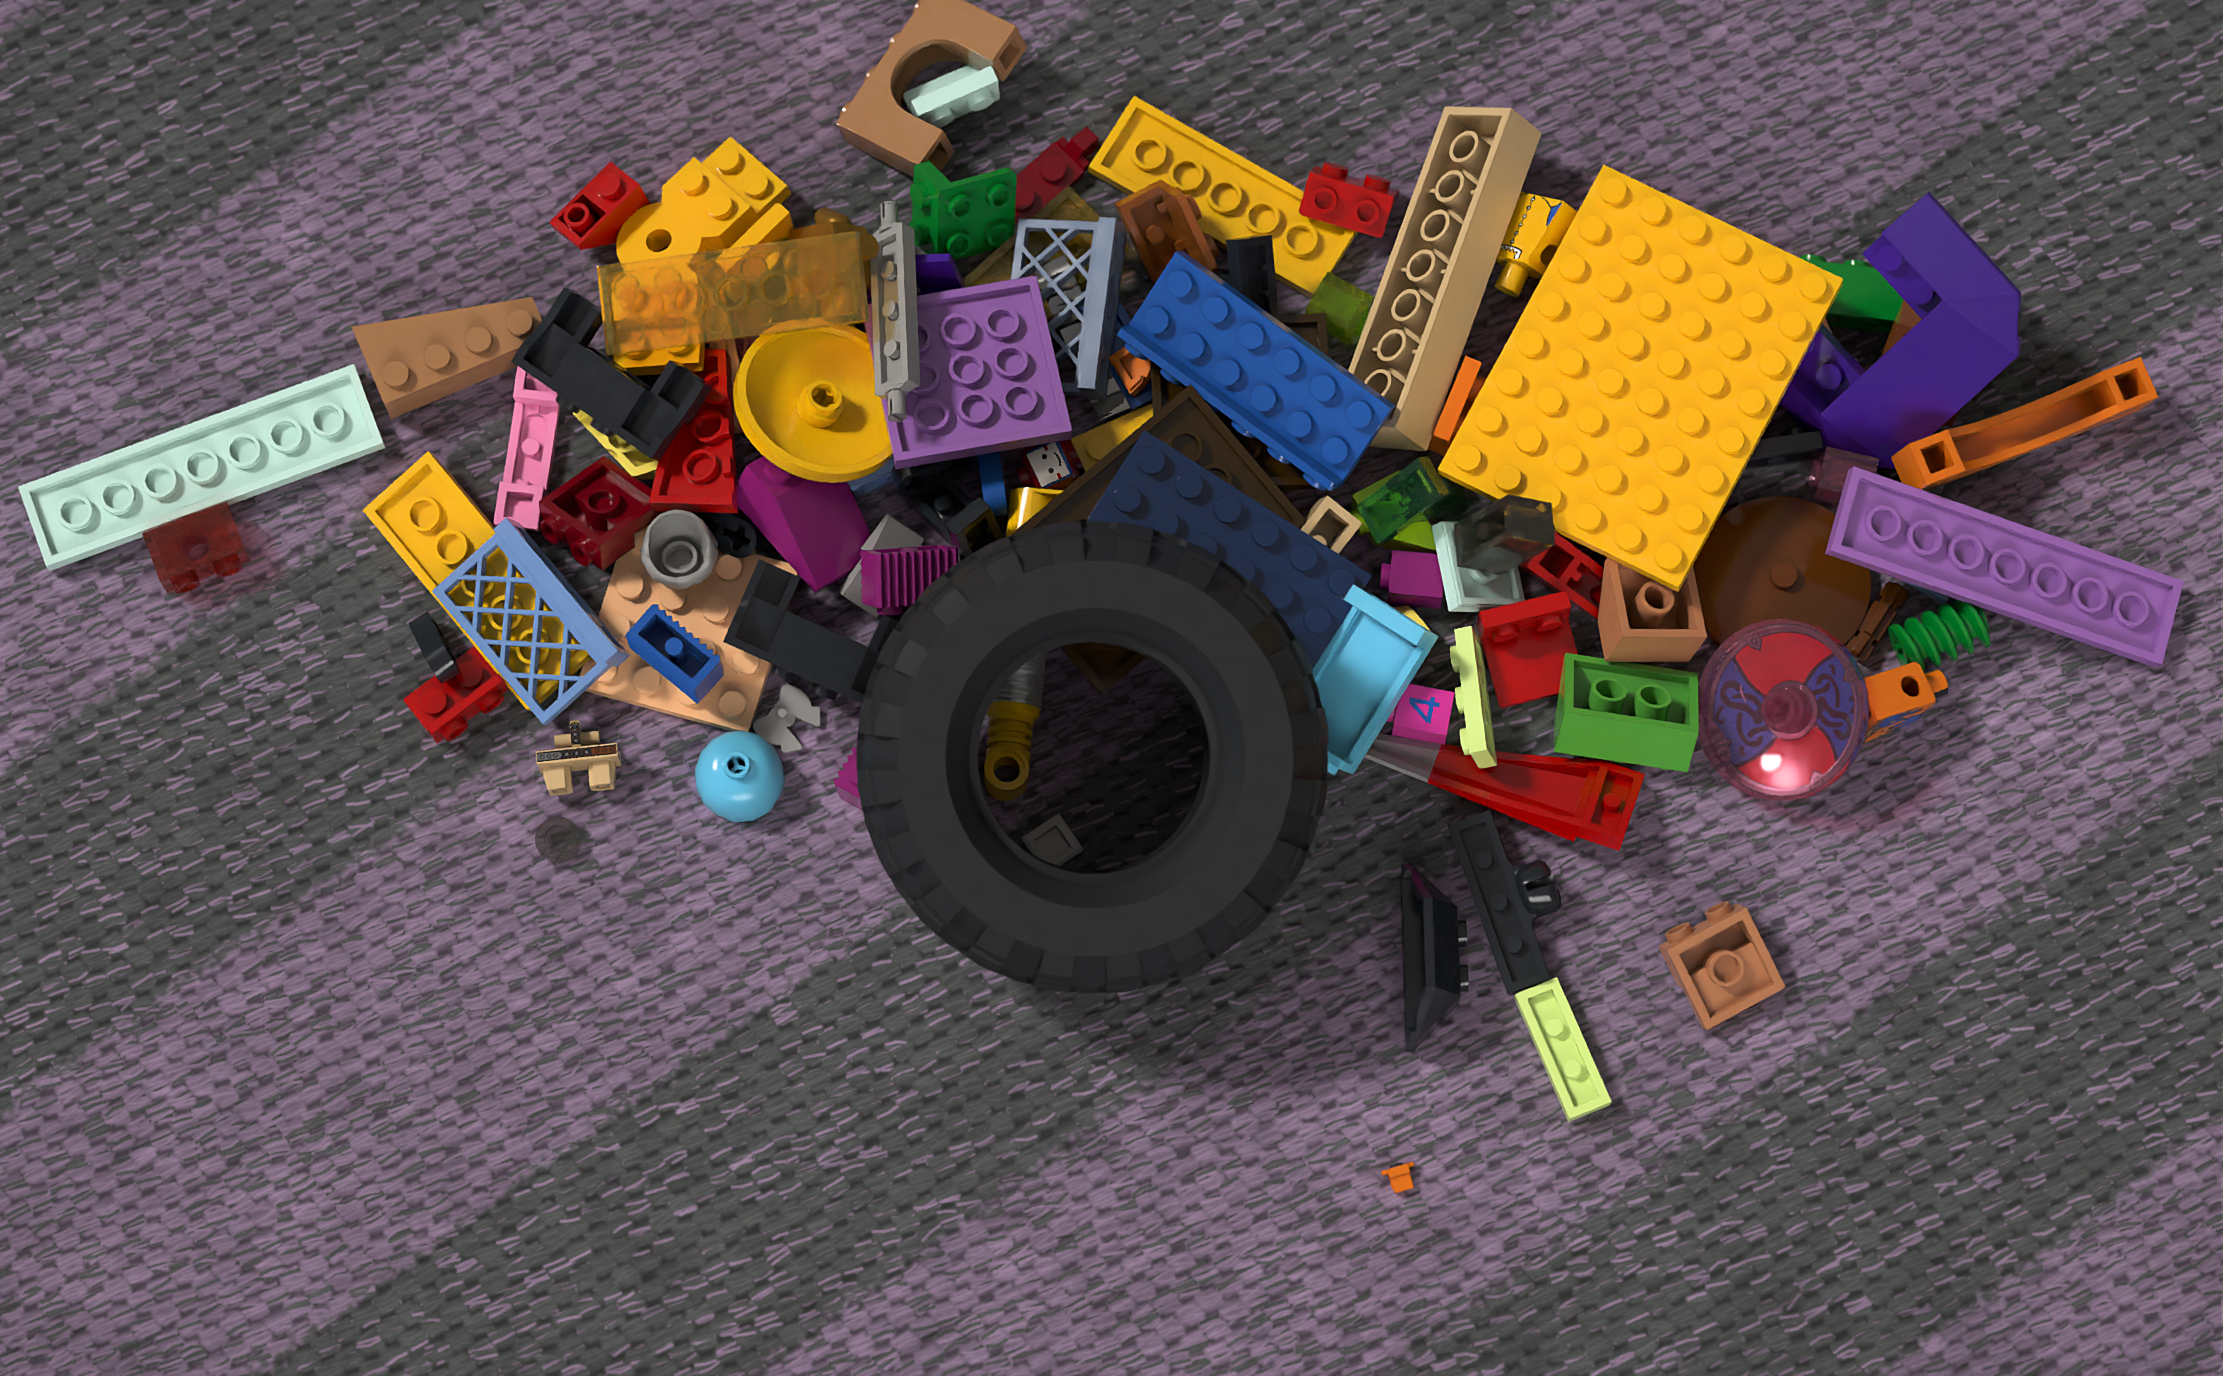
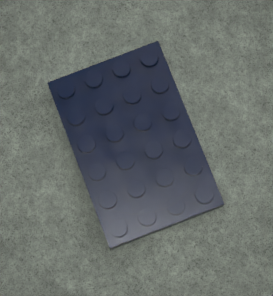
(1181, 498)

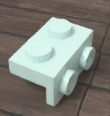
(953, 95)

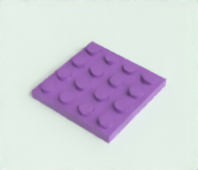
(982, 376)

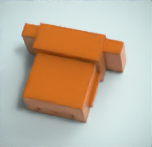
(1399, 1177)

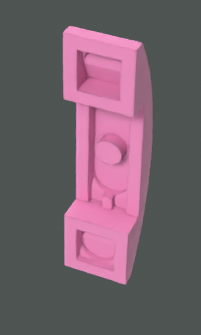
(529, 452)

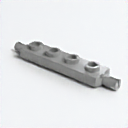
(894, 312)

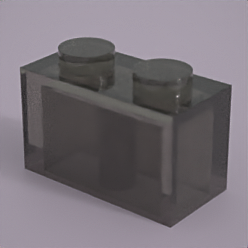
(1504, 534)

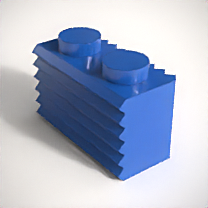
(675, 653)

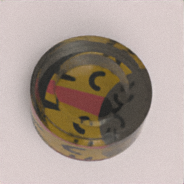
(558, 840)

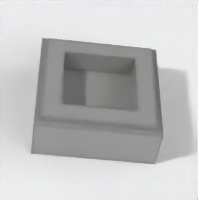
(1053, 842)

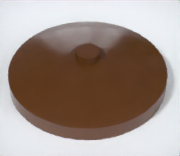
(1772, 564)

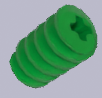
(1939, 634)

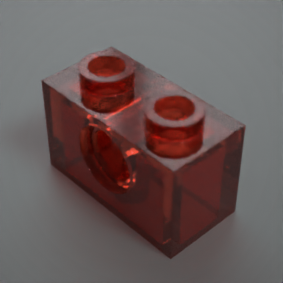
(172, 542)

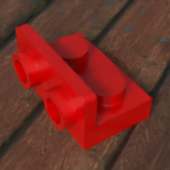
(448, 706)

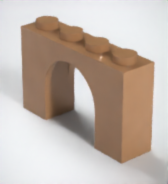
(932, 35)

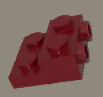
(597, 513)

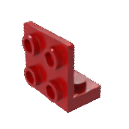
(1526, 647)

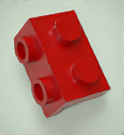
(1348, 200)

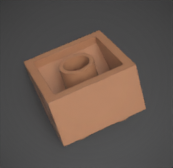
(1647, 619)

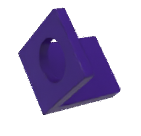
(937, 273)

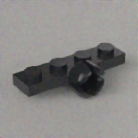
(1506, 900)

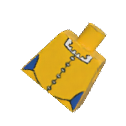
(1531, 240)

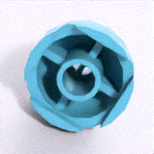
(742, 794)

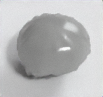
(679, 549)

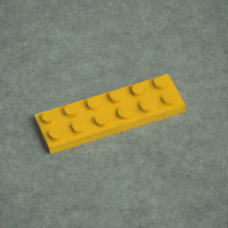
(1230, 191)
(439, 528)

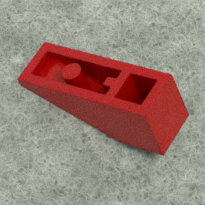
(1569, 569)

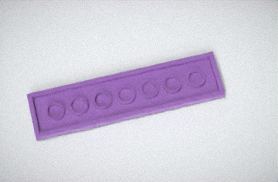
(2004, 567)

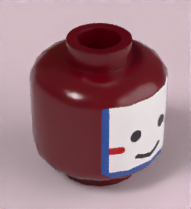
(1049, 465)

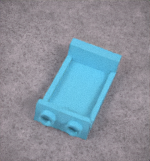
(1366, 674)

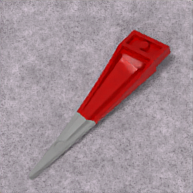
(1552, 793)

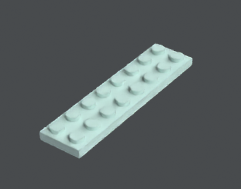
(201, 467)

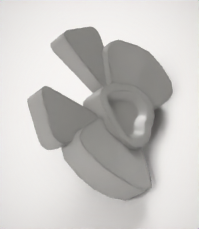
(791, 705)

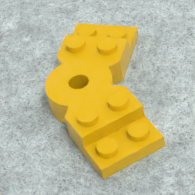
(699, 211)

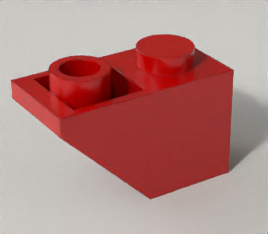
(600, 209)

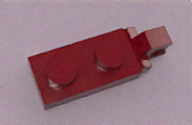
(1052, 172)

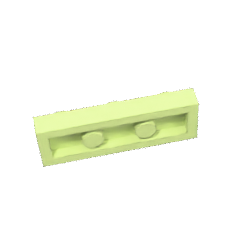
(1473, 697)
(1562, 1049)

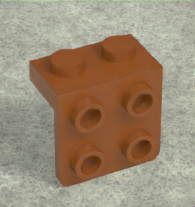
(1164, 222)

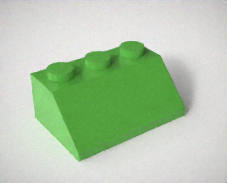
(1627, 712)

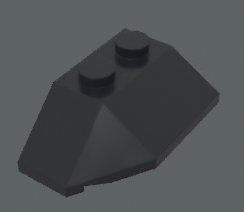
(1430, 955)

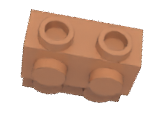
(1721, 963)

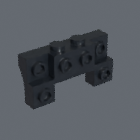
(592, 382)
(799, 645)

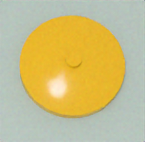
(813, 403)

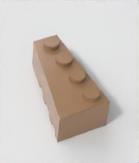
(443, 351)

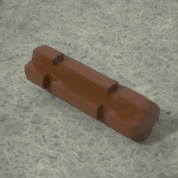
(1877, 621)

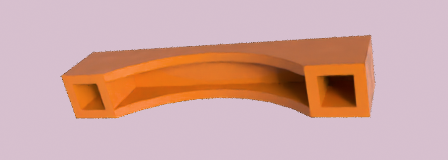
(2026, 428)

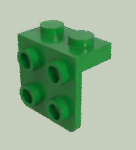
(962, 214)

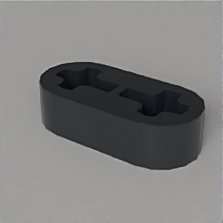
(924, 478)
(731, 542)
(434, 647)

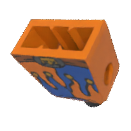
(1901, 697)

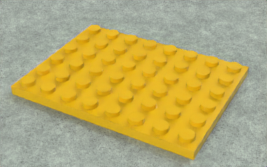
(1642, 376)

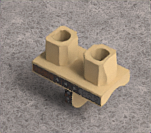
(598, 759)

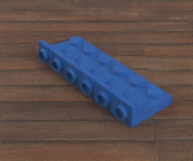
(1256, 372)

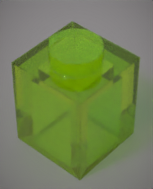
(1344, 307)

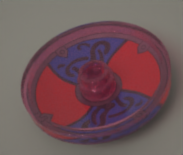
(1782, 709)

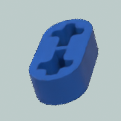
(993, 483)

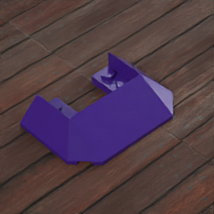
(1933, 369)

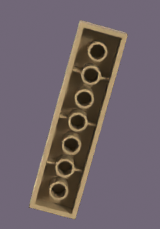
(1442, 266)

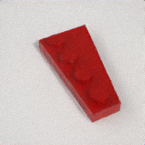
(701, 460)

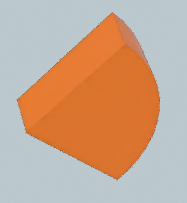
(1132, 370)

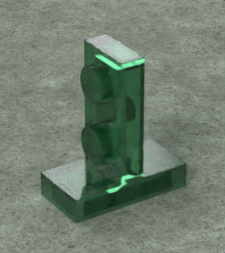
(1410, 498)

